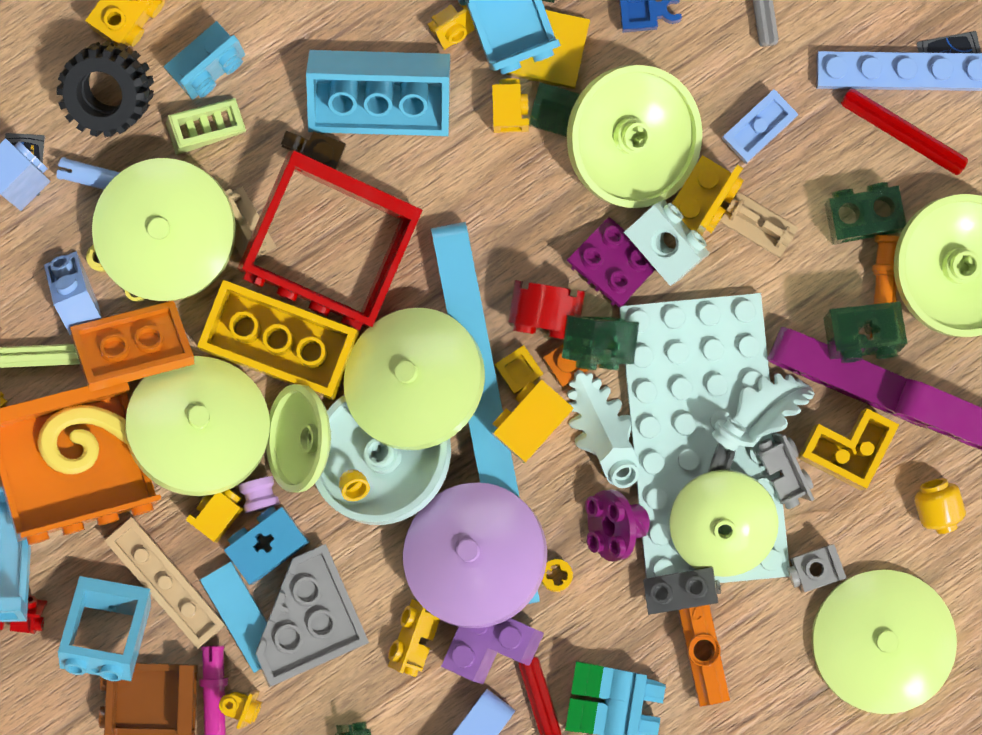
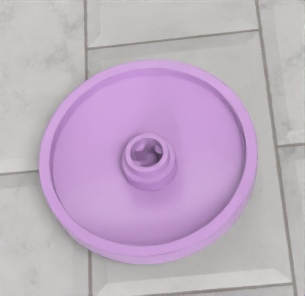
(475, 555)

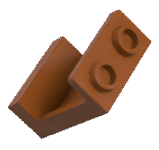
(155, 701)

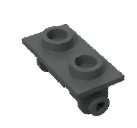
(681, 590)

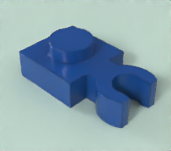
(643, 14)

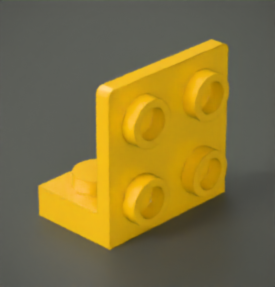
(705, 192)

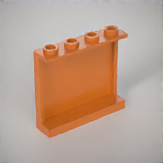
(55, 501)

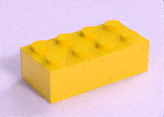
(277, 339)

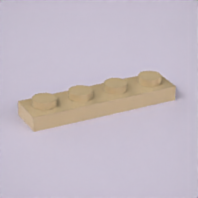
(165, 582)

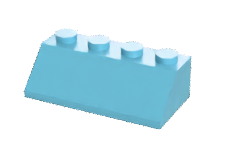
(378, 92)

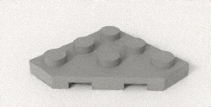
(308, 620)

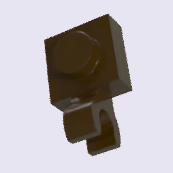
(319, 147)

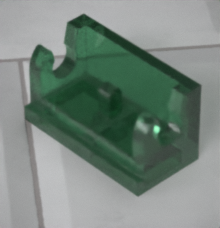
(552, 109)

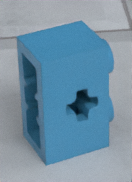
(258, 563)

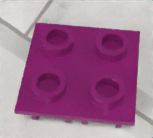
(611, 263)

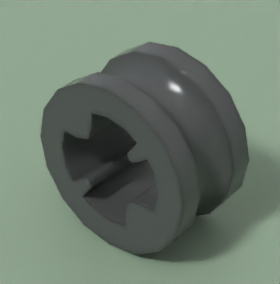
(721, 459)

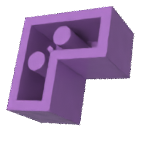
(476, 648)

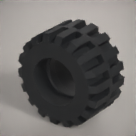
(82, 103)

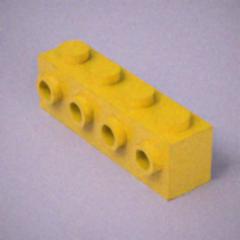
(123, 19)

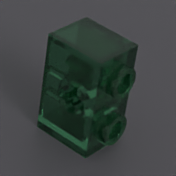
(881, 320)
(600, 341)

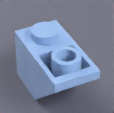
(71, 291)

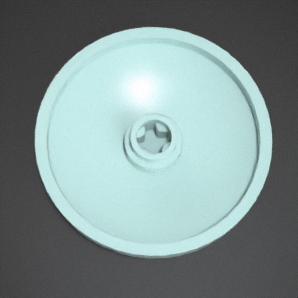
(398, 479)

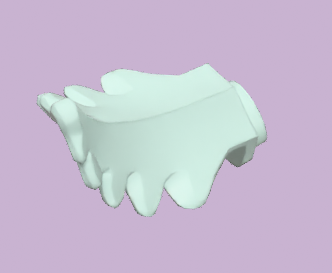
(762, 411)
(603, 430)

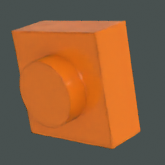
(561, 368)

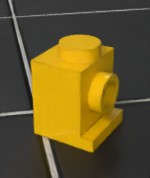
(509, 107)
(216, 514)

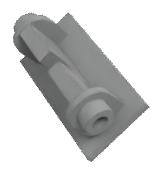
(782, 456)

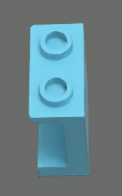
(512, 32)

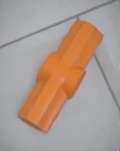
(708, 673)

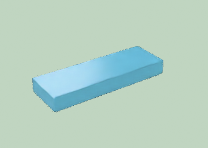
(237, 610)

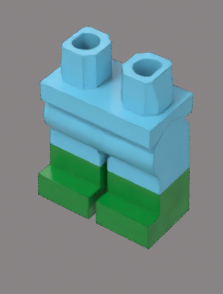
(623, 701)

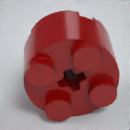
(543, 308)

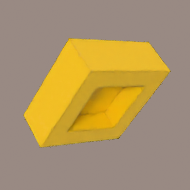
(518, 369)

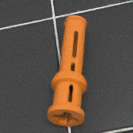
(884, 269)

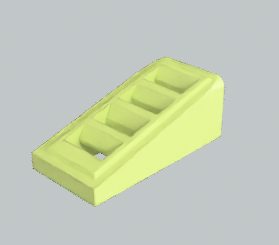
(208, 137)

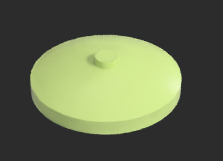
(634, 136)
(163, 229)
(942, 265)
(414, 379)
(198, 427)
(884, 641)

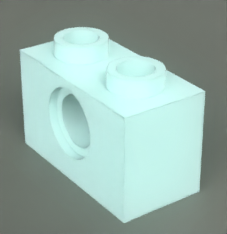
(648, 237)

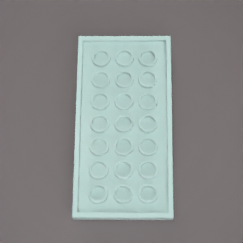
(684, 379)

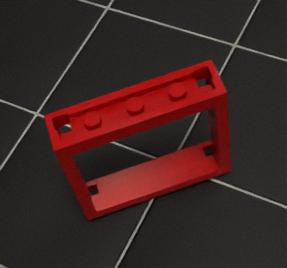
(351, 187)

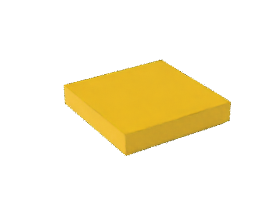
(564, 65)

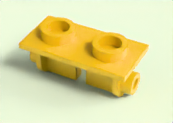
(451, 25)
(406, 653)
(241, 707)

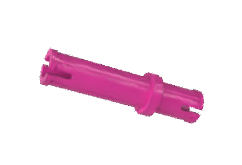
(213, 689)

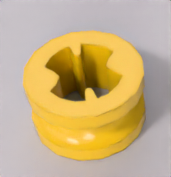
(564, 567)

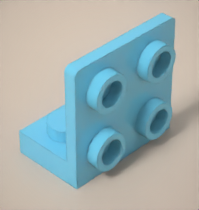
(205, 61)

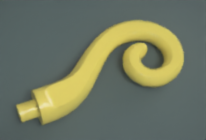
(77, 415)

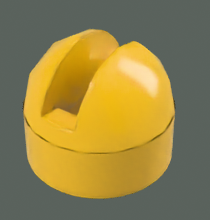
(353, 485)

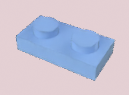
(759, 126)

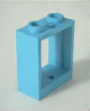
(107, 597)

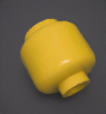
(940, 505)

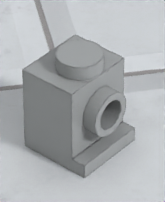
(829, 561)

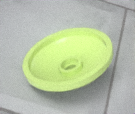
(298, 438)
(718, 500)

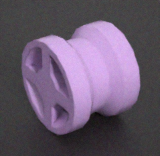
(258, 494)

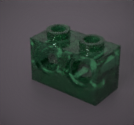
(867, 221)

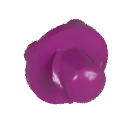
(614, 524)

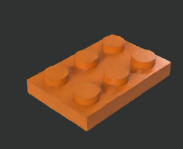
(132, 345)

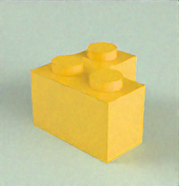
(532, 420)
(851, 458)

